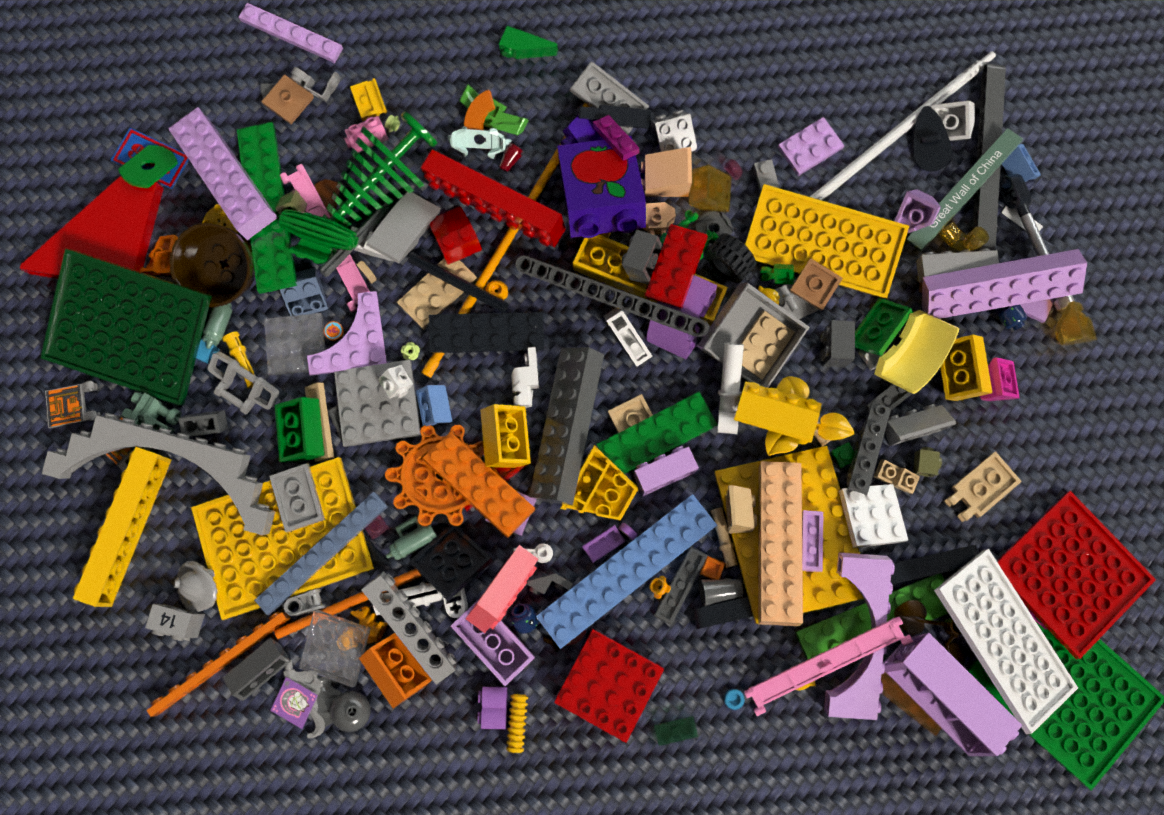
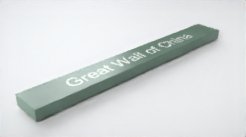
(967, 187)

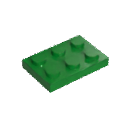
(881, 326)

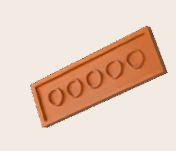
(479, 484)

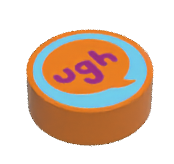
(333, 331)

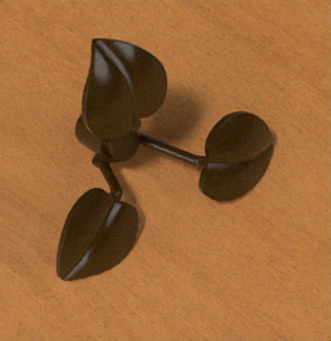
(913, 618)

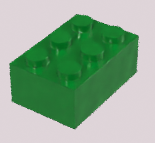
(299, 430)

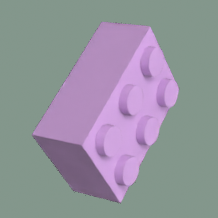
(665, 470)

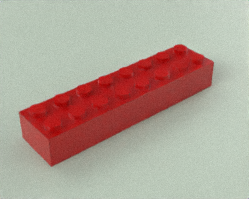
(493, 199)

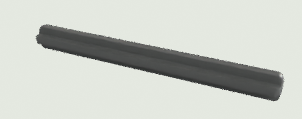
(363, 231)

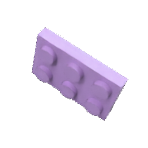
(810, 146)

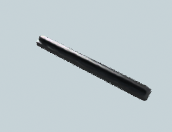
(458, 282)

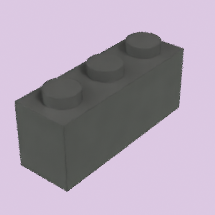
(256, 669)

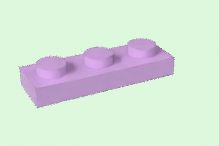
(812, 541)

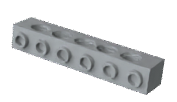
(435, 669)

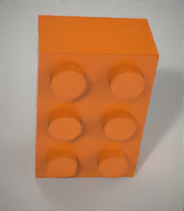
(394, 670)

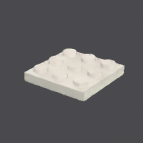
(873, 517)

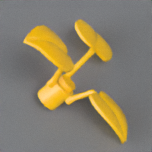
(832, 426)

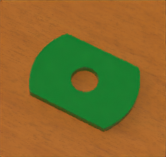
(138, 177)

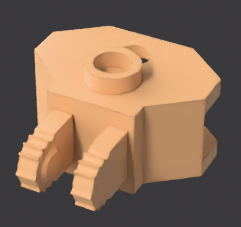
(659, 219)

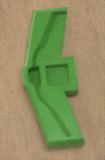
(496, 118)

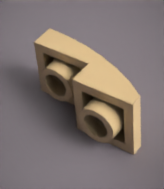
(899, 477)

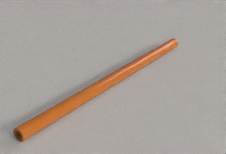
(341, 606)

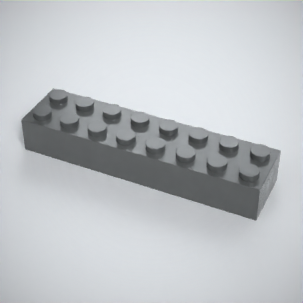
(566, 425)

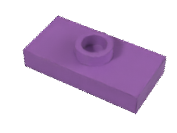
(603, 544)

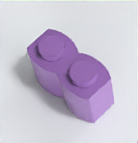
(493, 707)

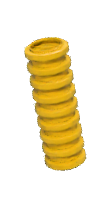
(517, 723)

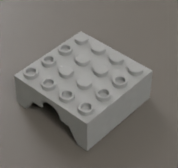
(737, 319)

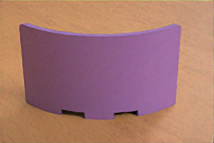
(696, 304)

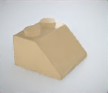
(740, 510)

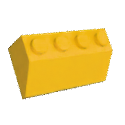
(778, 411)

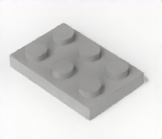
(297, 497)

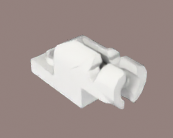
(525, 379)

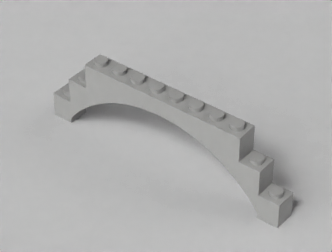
(224, 465)

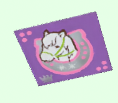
(294, 702)

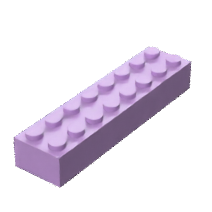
(223, 173)
(1004, 284)

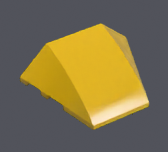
(602, 488)

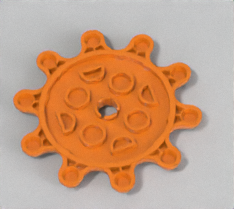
(420, 482)

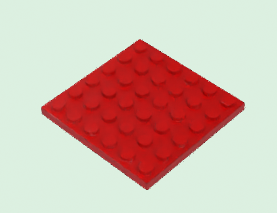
(1074, 574)

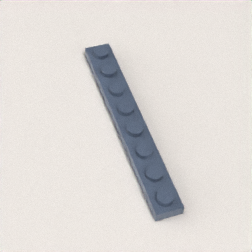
(321, 553)

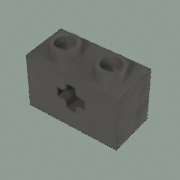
(203, 423)

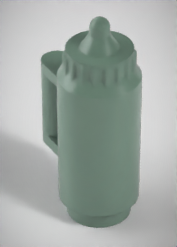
(216, 324)
(412, 541)

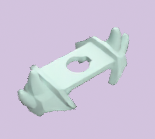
(464, 139)

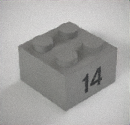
(174, 622)

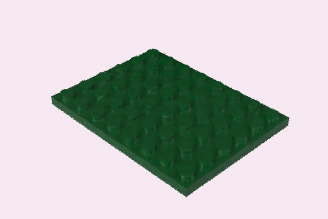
(125, 326)

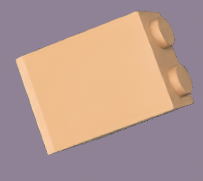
(667, 173)

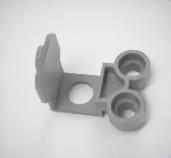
(307, 83)

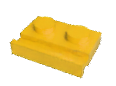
(368, 99)

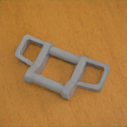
(228, 377)

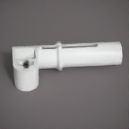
(730, 388)
(426, 600)

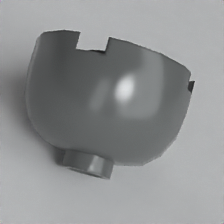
(340, 715)

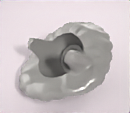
(196, 586)

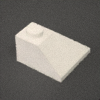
(957, 118)

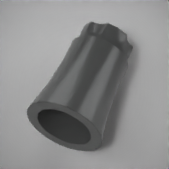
(719, 590)

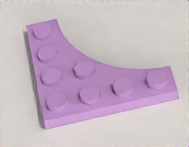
(359, 347)

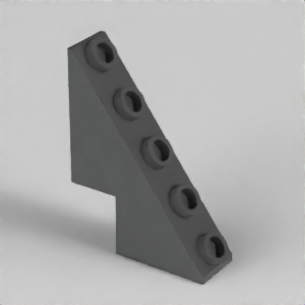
(867, 448)

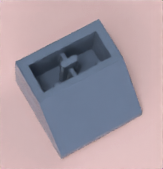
(307, 296)

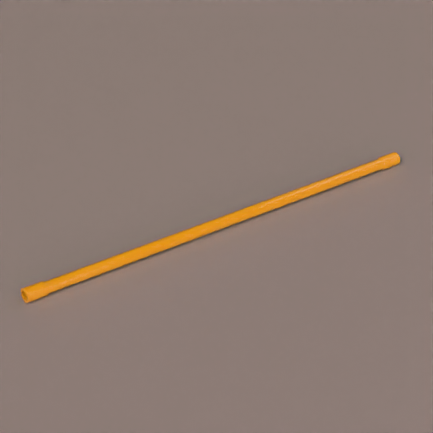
(434, 361)

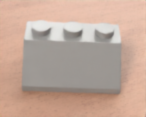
(918, 424)

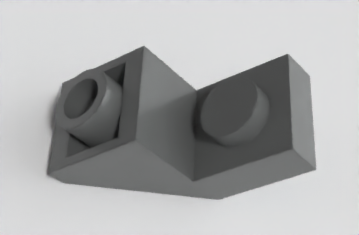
(542, 584)

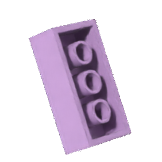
(496, 648)

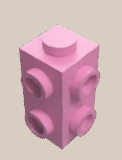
(373, 125)

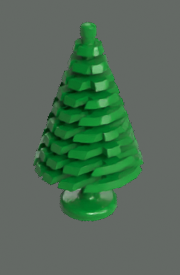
(392, 158)

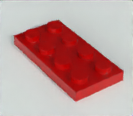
(676, 266)

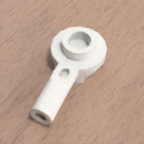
(542, 552)

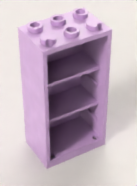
(952, 697)

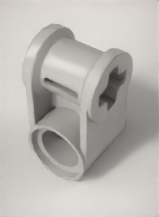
(307, 603)

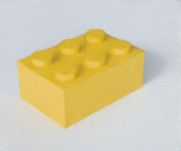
(966, 369)
(505, 436)

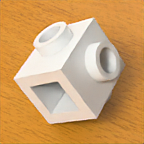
(395, 382)

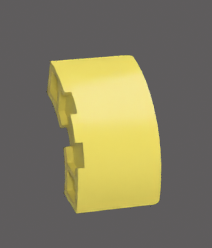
(920, 352)

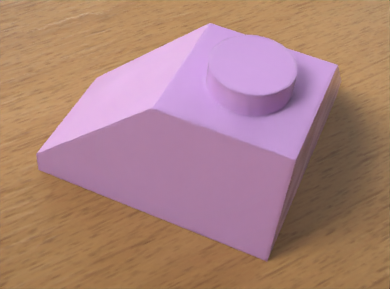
(917, 210)

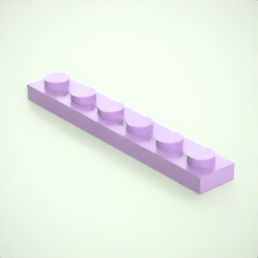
(290, 32)

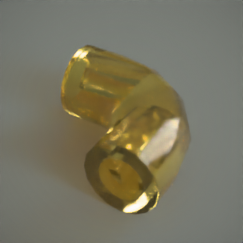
(964, 241)

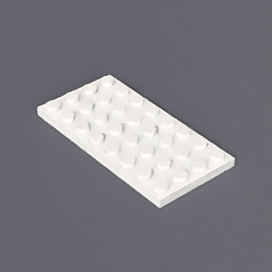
(1006, 640)

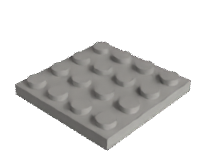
(368, 412)

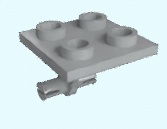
(794, 304)

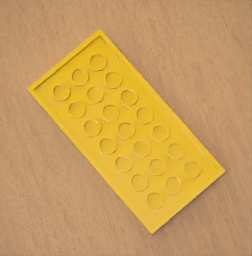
(846, 241)

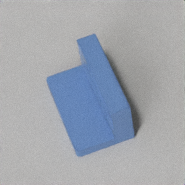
(1021, 163)
(434, 405)

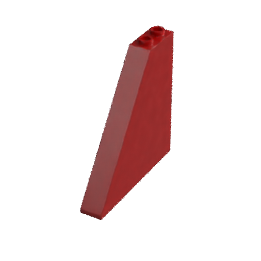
(111, 228)

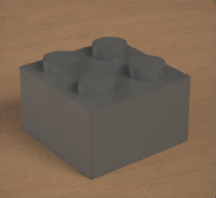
(642, 256)
(838, 344)

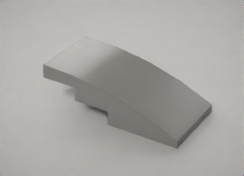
(403, 227)

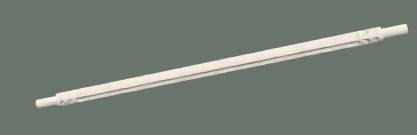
(900, 129)

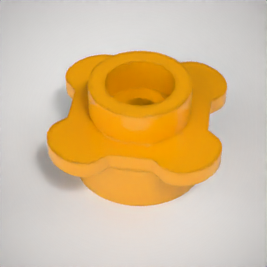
(656, 583)

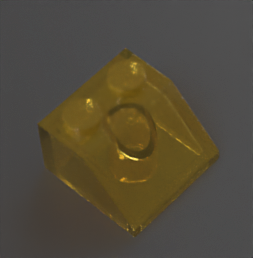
(710, 189)

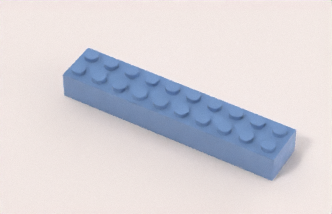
(626, 571)

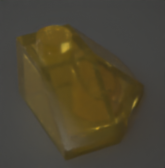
(1074, 326)

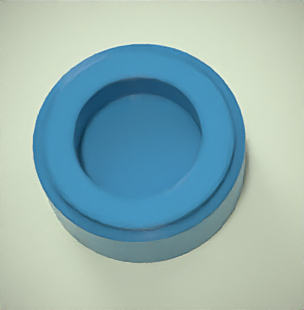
(734, 699)

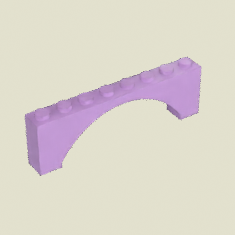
(860, 692)

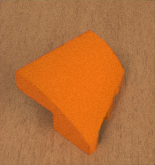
(160, 256)

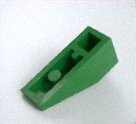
(525, 45)

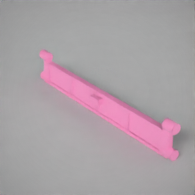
(347, 269)
(826, 663)

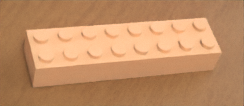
(780, 544)

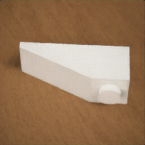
(627, 336)

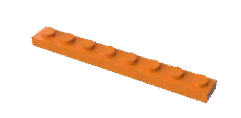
(212, 667)

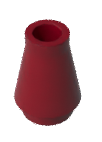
(510, 157)

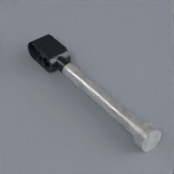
(1018, 197)

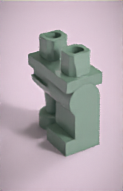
(149, 409)

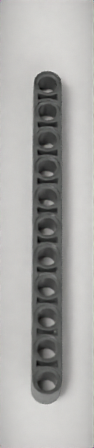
(989, 131)
(619, 295)

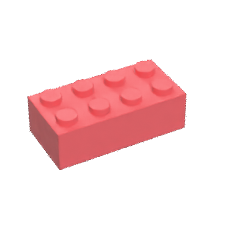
(503, 590)

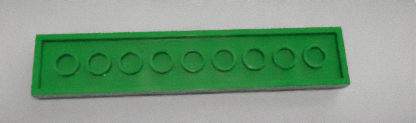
(270, 246)

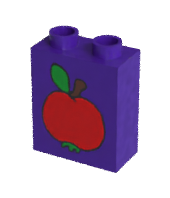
(600, 189)

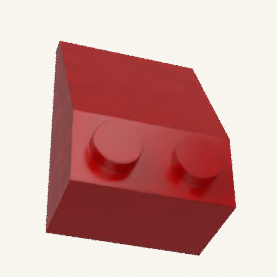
(455, 235)

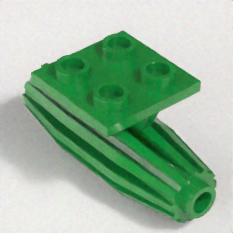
(318, 235)

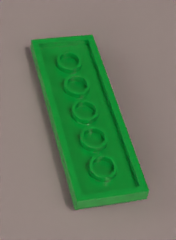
(659, 433)

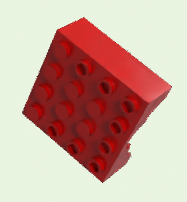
(609, 685)

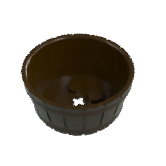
(197, 262)

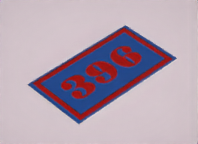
(135, 142)

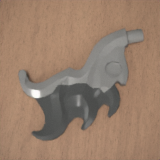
(326, 694)

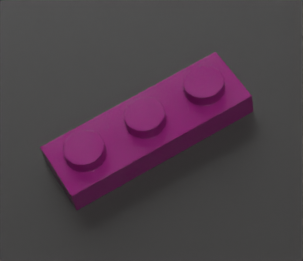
(616, 137)

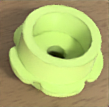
(392, 123)
(410, 346)

